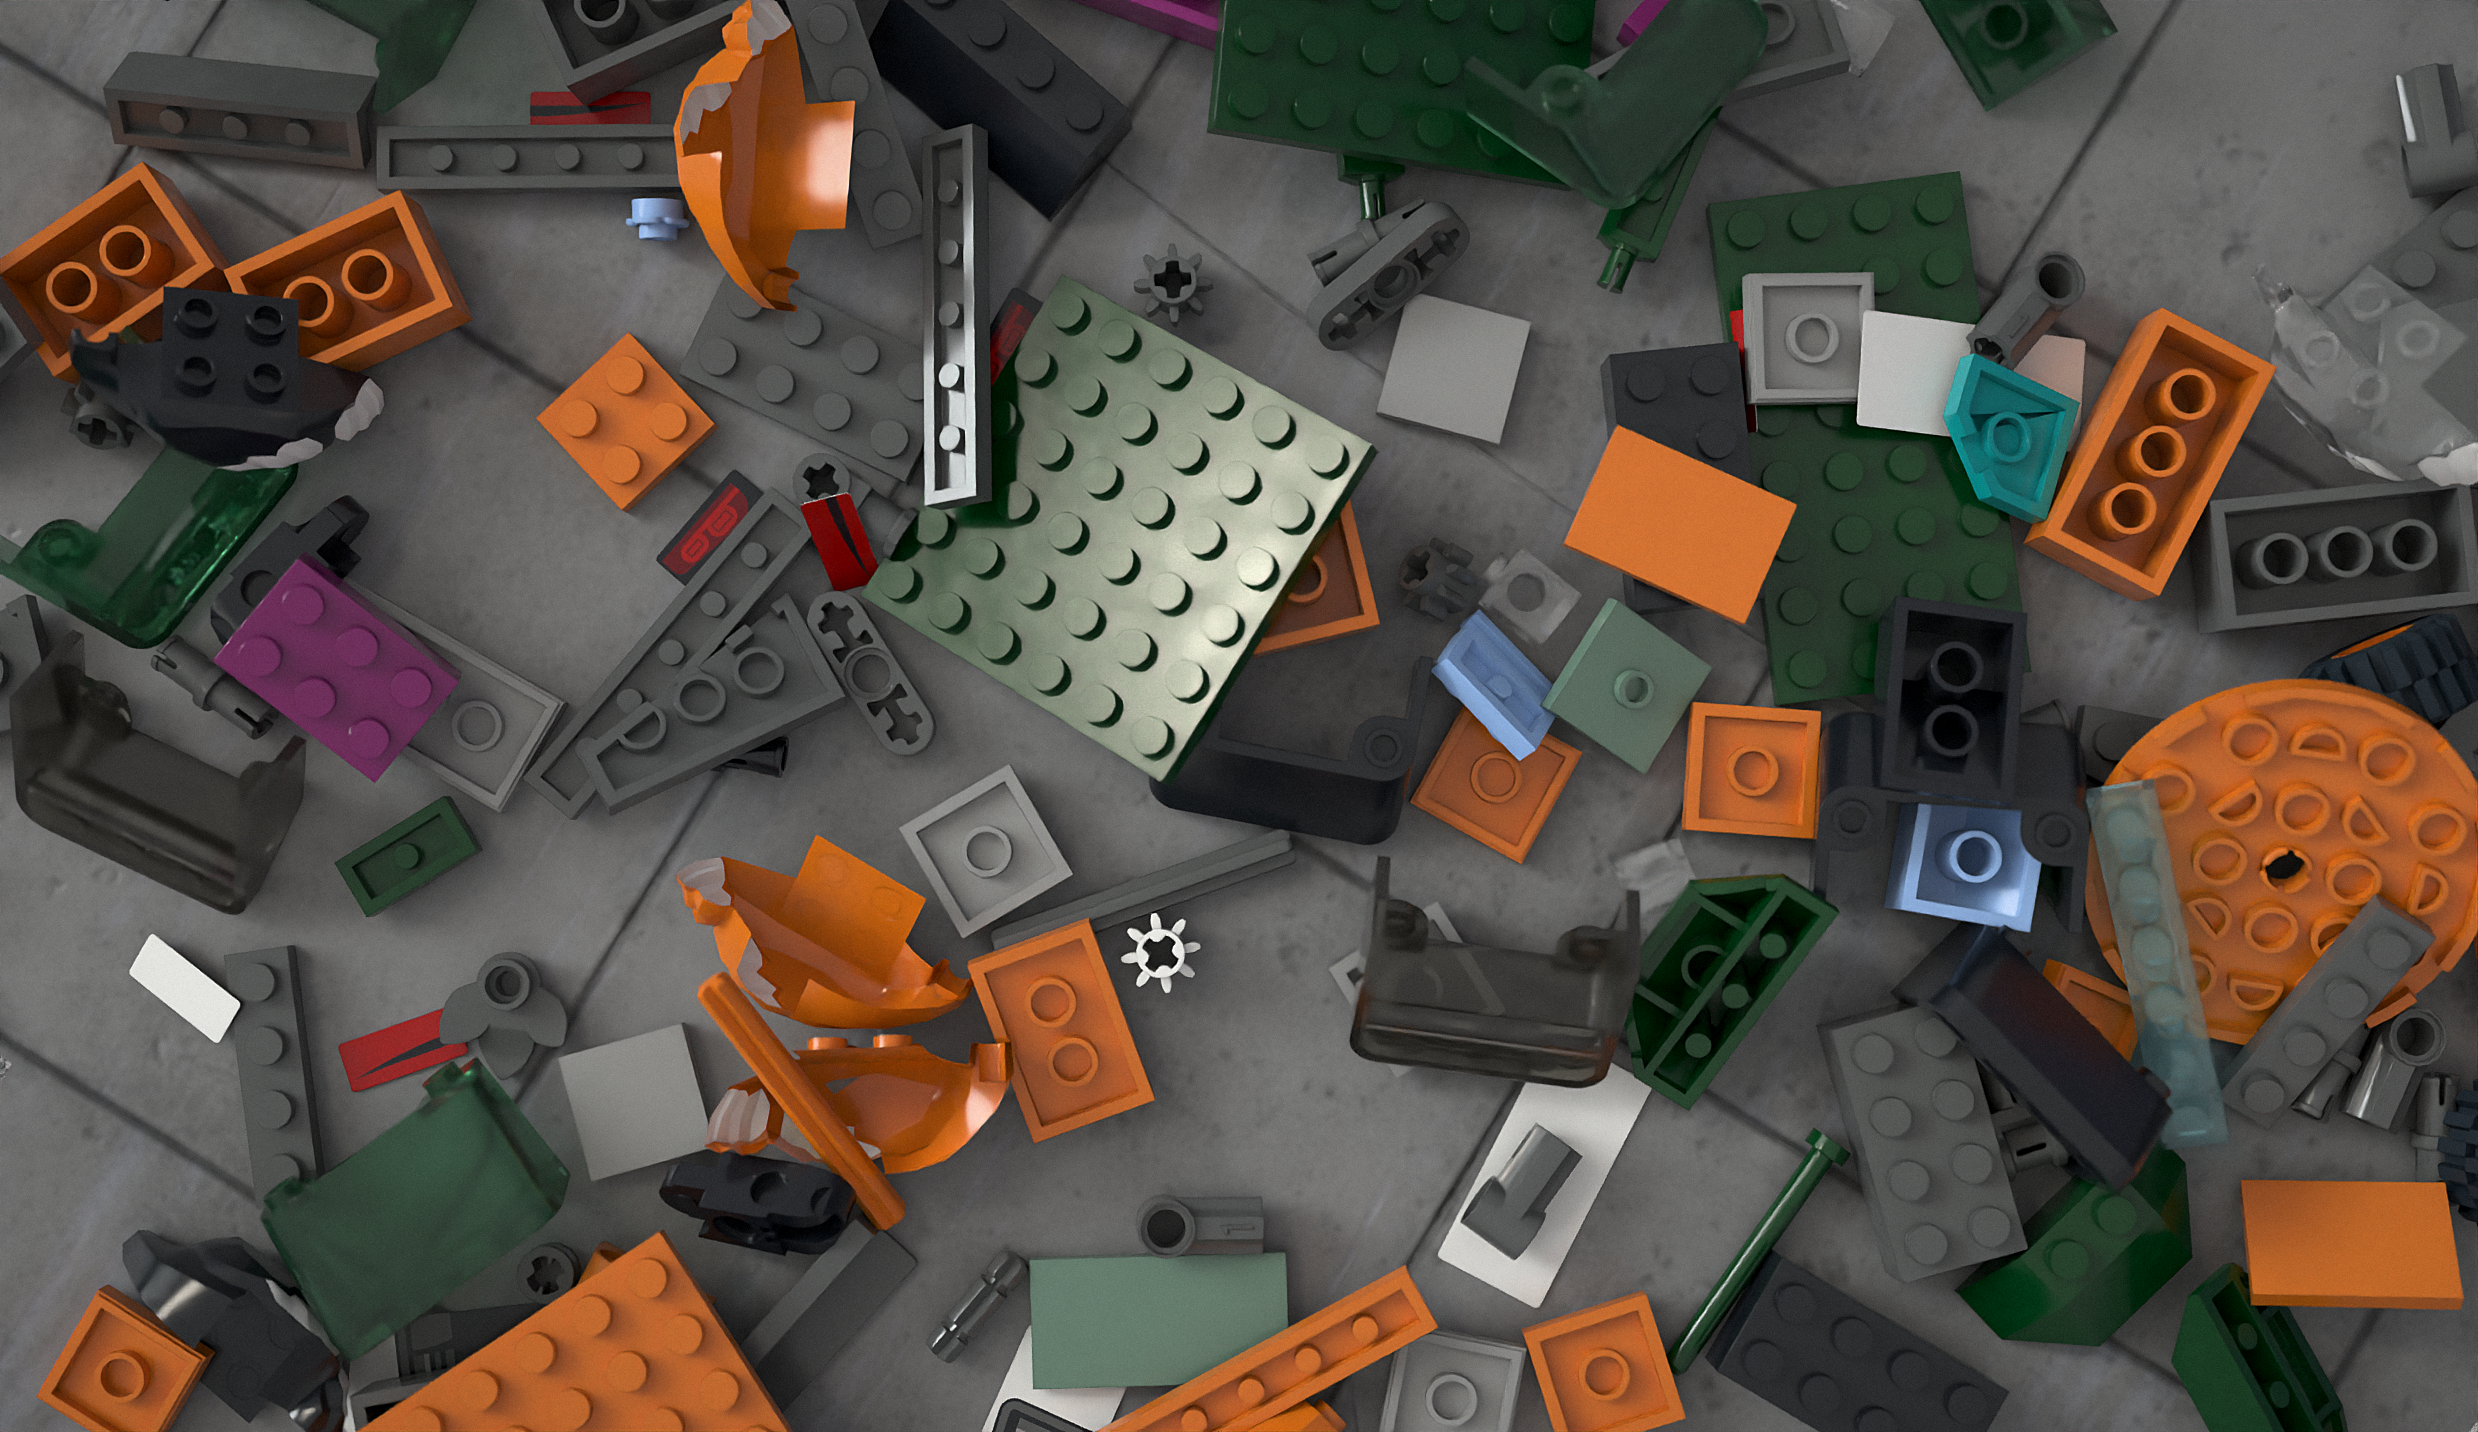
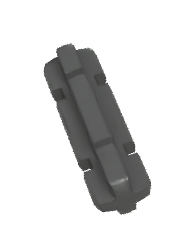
(977, 1306)

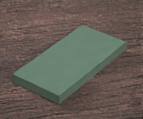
(1150, 1316)

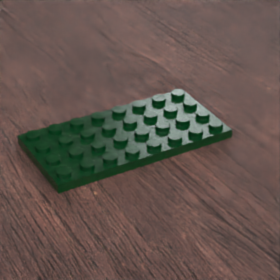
(1874, 504)

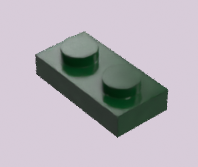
(408, 856)

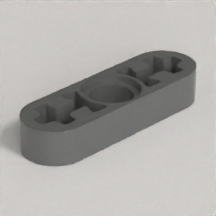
(1392, 250)
(860, 625)

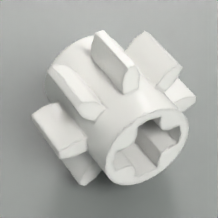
(1143, 954)

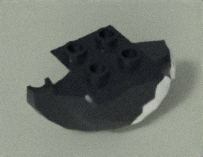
(229, 382)
(252, 1319)

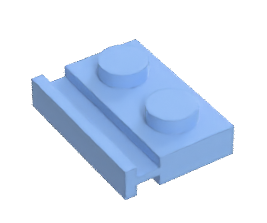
(1496, 684)

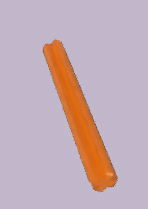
(800, 1099)

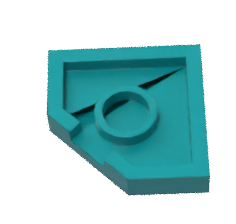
(2009, 435)

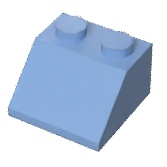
(1962, 866)

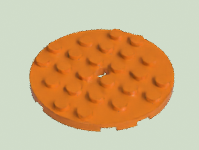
(2315, 771)

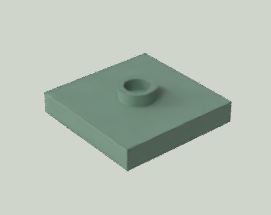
(1626, 686)

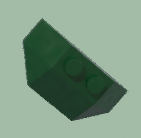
(1714, 973)
(2088, 1258)
(2250, 1363)

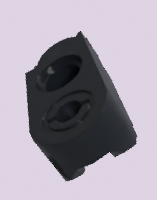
(323, 537)
(762, 1202)

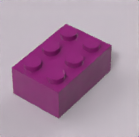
(338, 667)

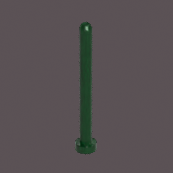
(1755, 1249)

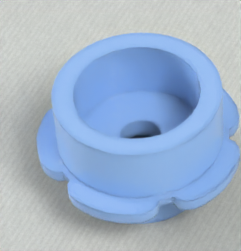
(657, 218)

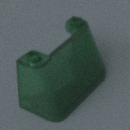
(416, 1209)

